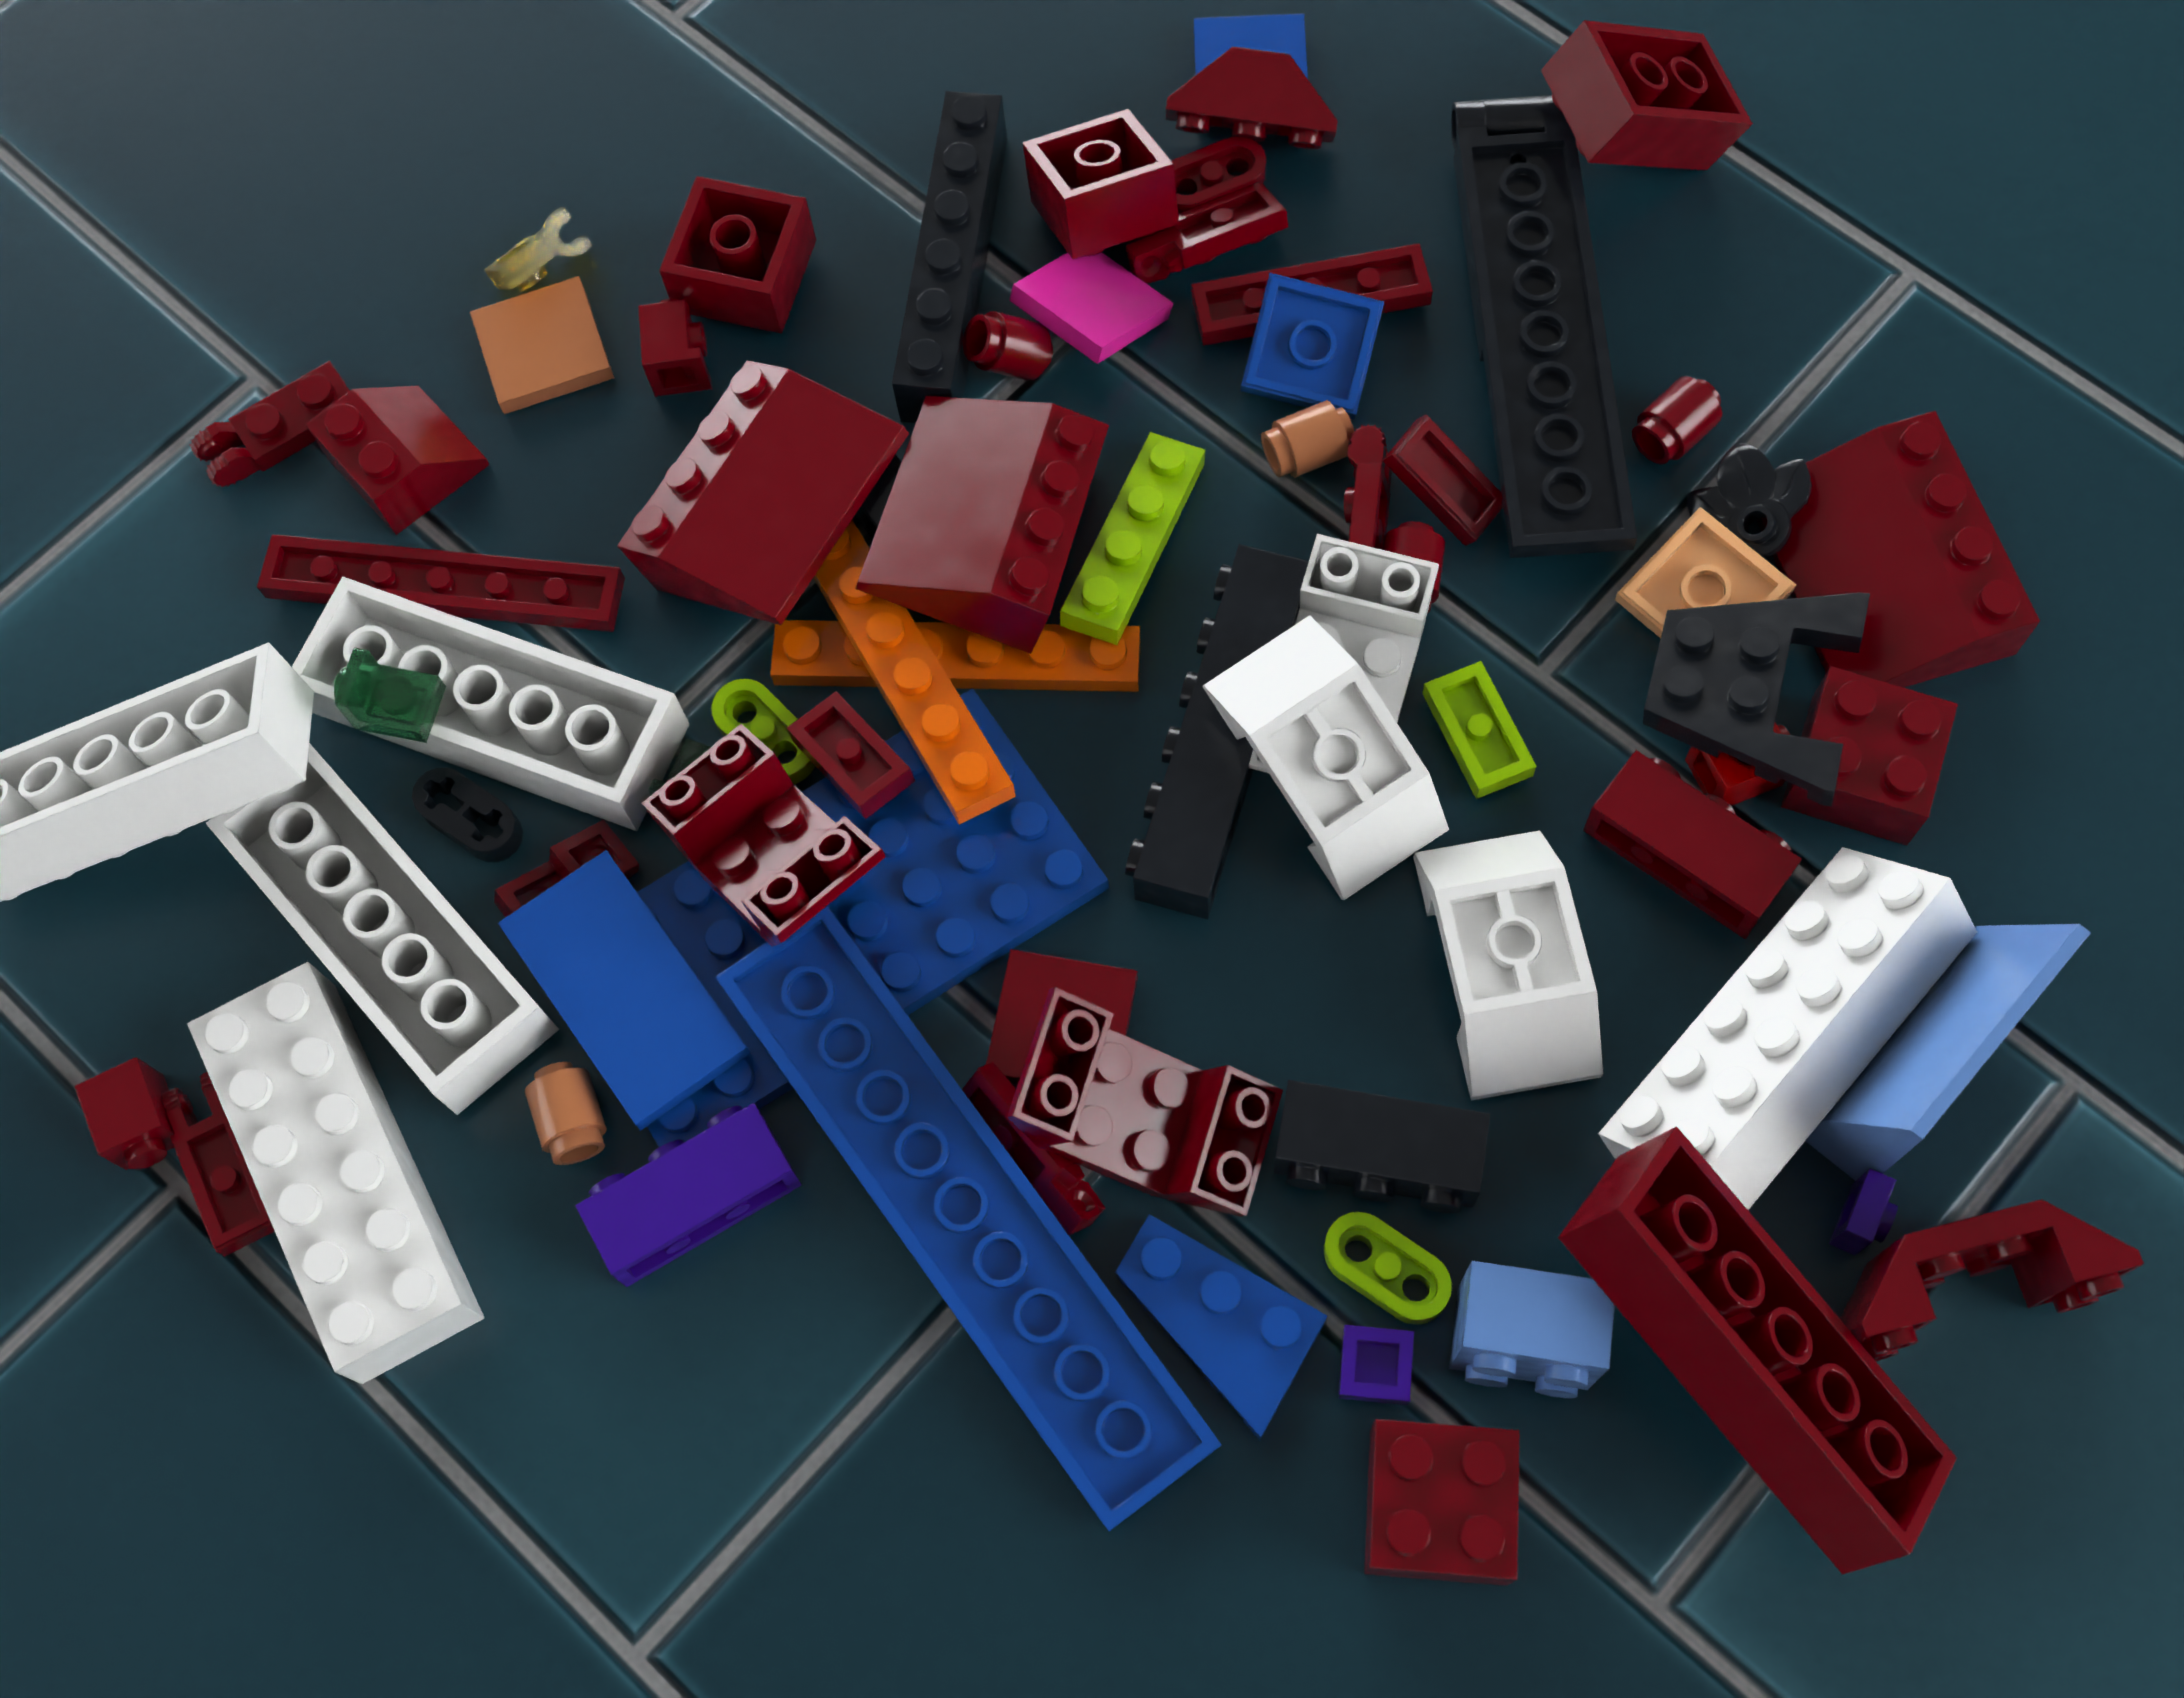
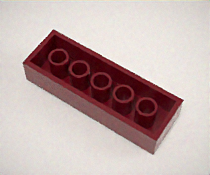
(1761, 1352)

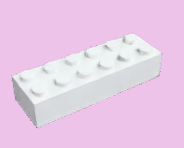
(506, 703)
(151, 767)
(386, 934)
(1800, 1019)
(334, 1174)

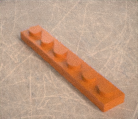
(1061, 660)
(914, 686)

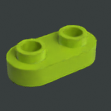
(768, 725)
(1390, 1264)

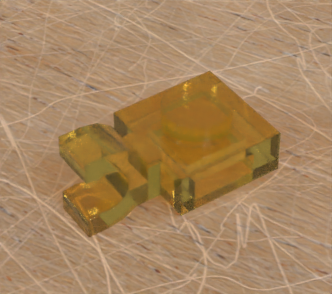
(524, 262)

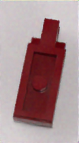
(1207, 232)
(1052, 1176)

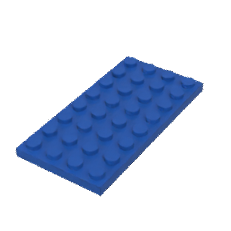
(921, 916)

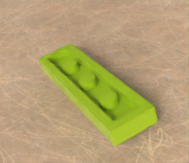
(1132, 538)

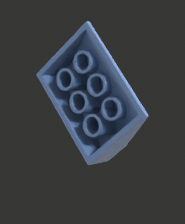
(1943, 1044)

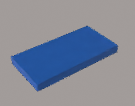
(624, 989)

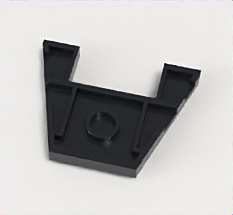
(1724, 676)

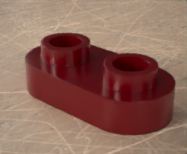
(1208, 170)

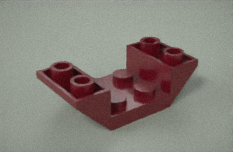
(760, 836)
(1141, 1111)
(2049, 1250)

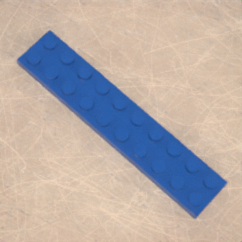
(970, 1219)

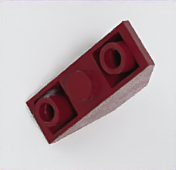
(1254, 97)

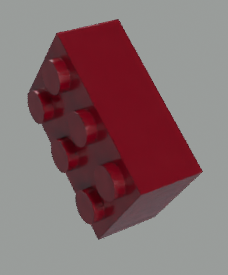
(1645, 96)

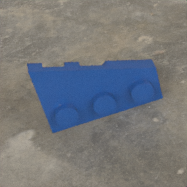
(1223, 1317)

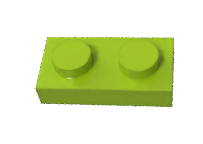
(1479, 729)

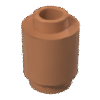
(1307, 439)
(566, 1113)

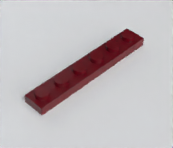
(448, 581)

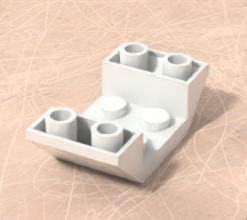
(1372, 608)
(1332, 754)
(1514, 963)

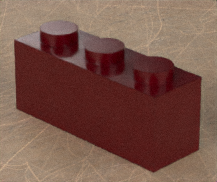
(1691, 843)

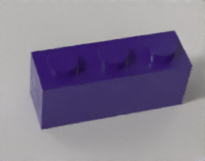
(687, 1193)

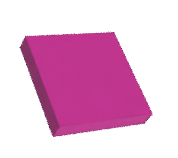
(1091, 303)

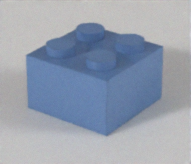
(1531, 1329)

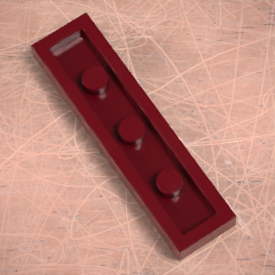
(1231, 305)

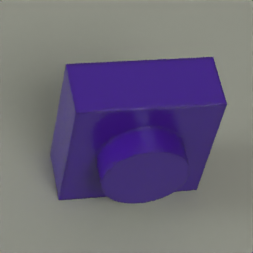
(1866, 1213)
(1376, 1365)

